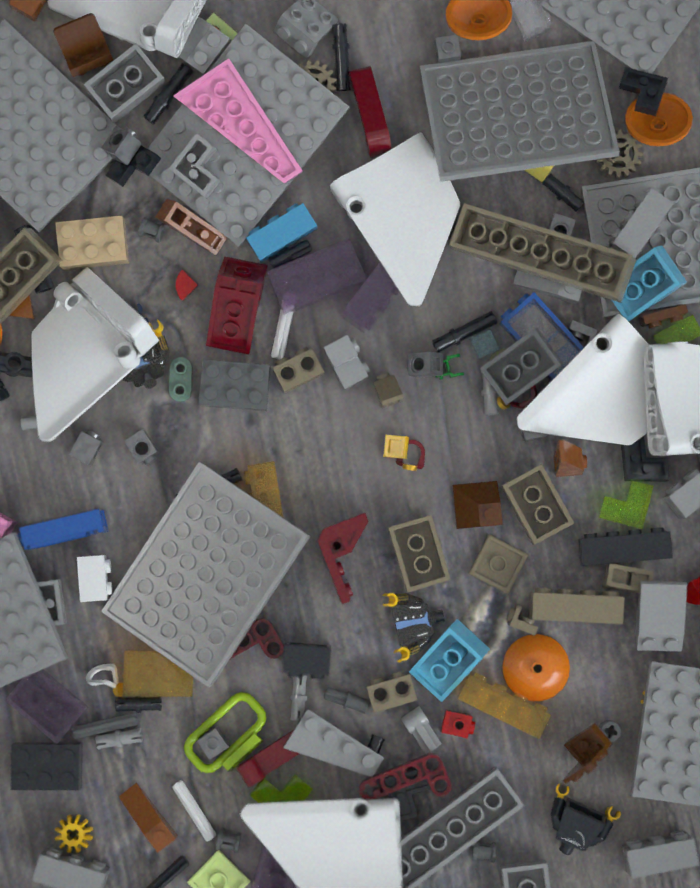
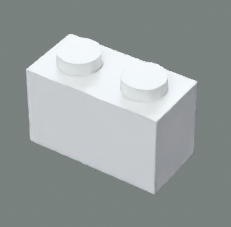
(94, 578)

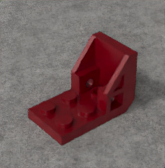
(235, 305)
(347, 534)

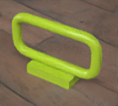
(240, 748)

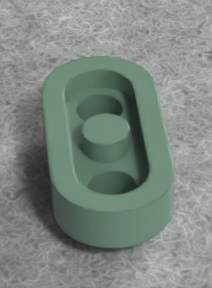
(181, 379)

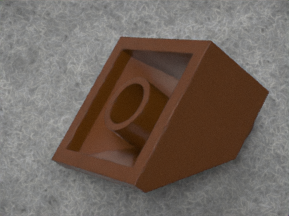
(477, 505)

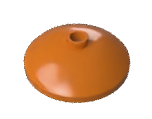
(478, 18)
(666, 128)
(519, 665)

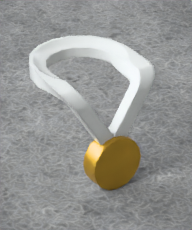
(117, 686)

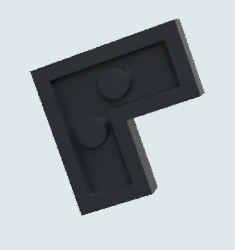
(648, 86)
(143, 161)
(639, 468)
(404, 795)

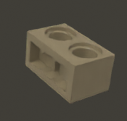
(301, 375)
(625, 578)
(392, 698)

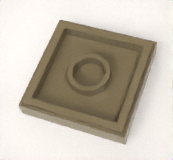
(498, 564)

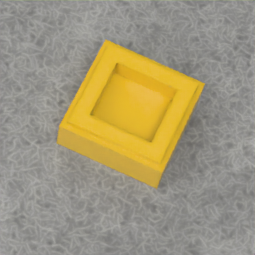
(396, 446)

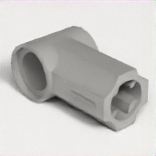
(419, 726)

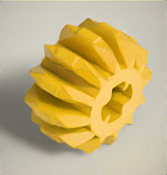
(72, 825)

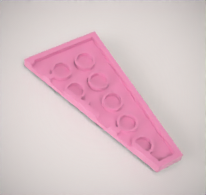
(232, 110)

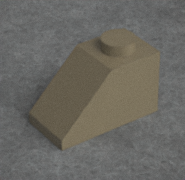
(388, 390)

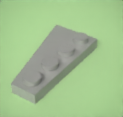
(329, 744)

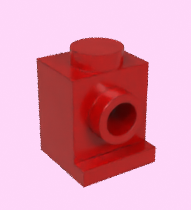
(451, 718)

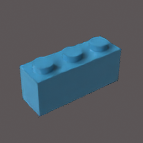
(281, 232)

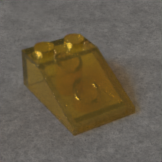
(154, 675)

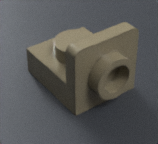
(524, 624)

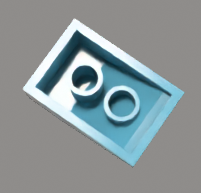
(650, 282)
(449, 660)

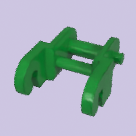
(448, 367)

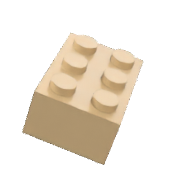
(92, 242)

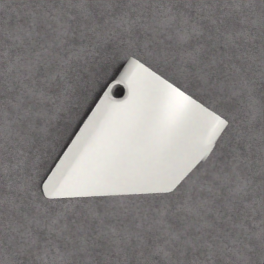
(149, 23)
(403, 212)
(83, 350)
(597, 393)
(672, 398)
(330, 844)

